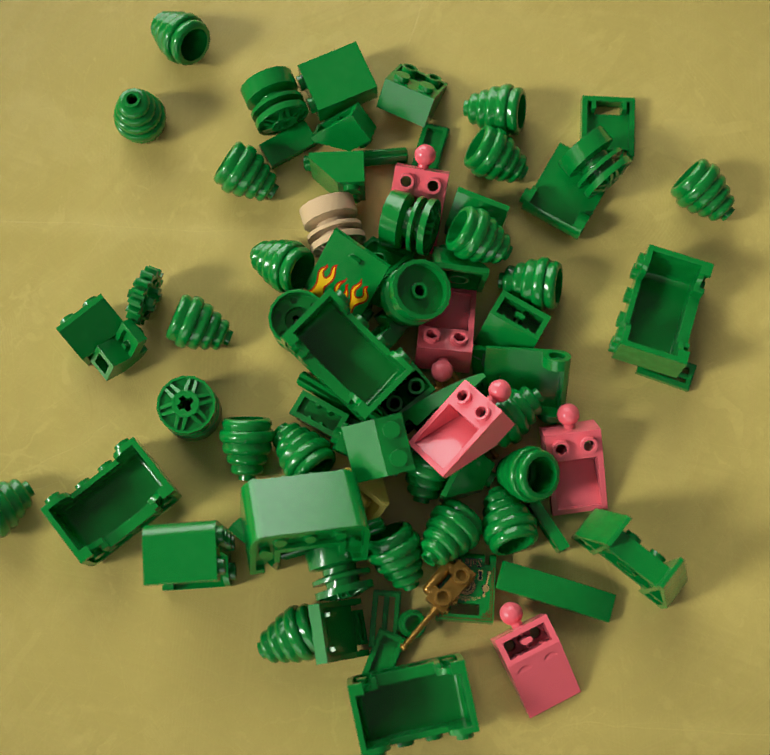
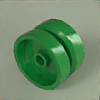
(415, 293)

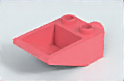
(420, 177)
(447, 340)
(462, 429)
(580, 463)
(534, 664)

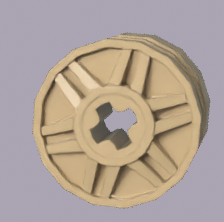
(329, 212)

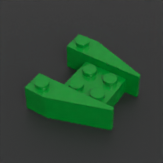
(658, 579)

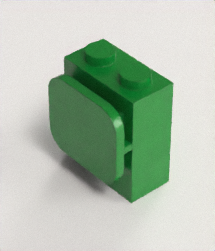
(336, 81)

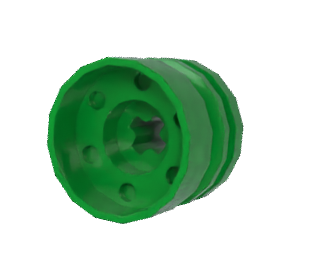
(274, 100)
(594, 162)
(409, 222)
(287, 309)
(192, 424)
(339, 574)

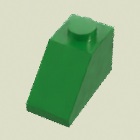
(346, 129)

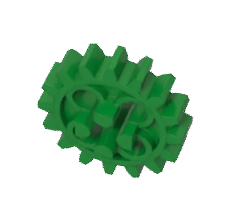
(144, 295)

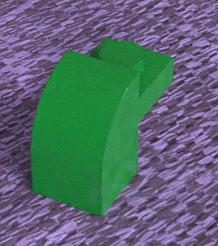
(121, 351)

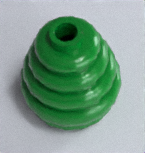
(181, 36)
(499, 107)
(139, 116)
(495, 156)
(246, 173)
(704, 191)
(478, 237)
(283, 263)
(534, 282)
(198, 325)
(522, 409)
(247, 444)
(302, 450)
(529, 474)
(424, 480)
(14, 500)
(507, 523)
(450, 532)
(398, 555)
(288, 637)

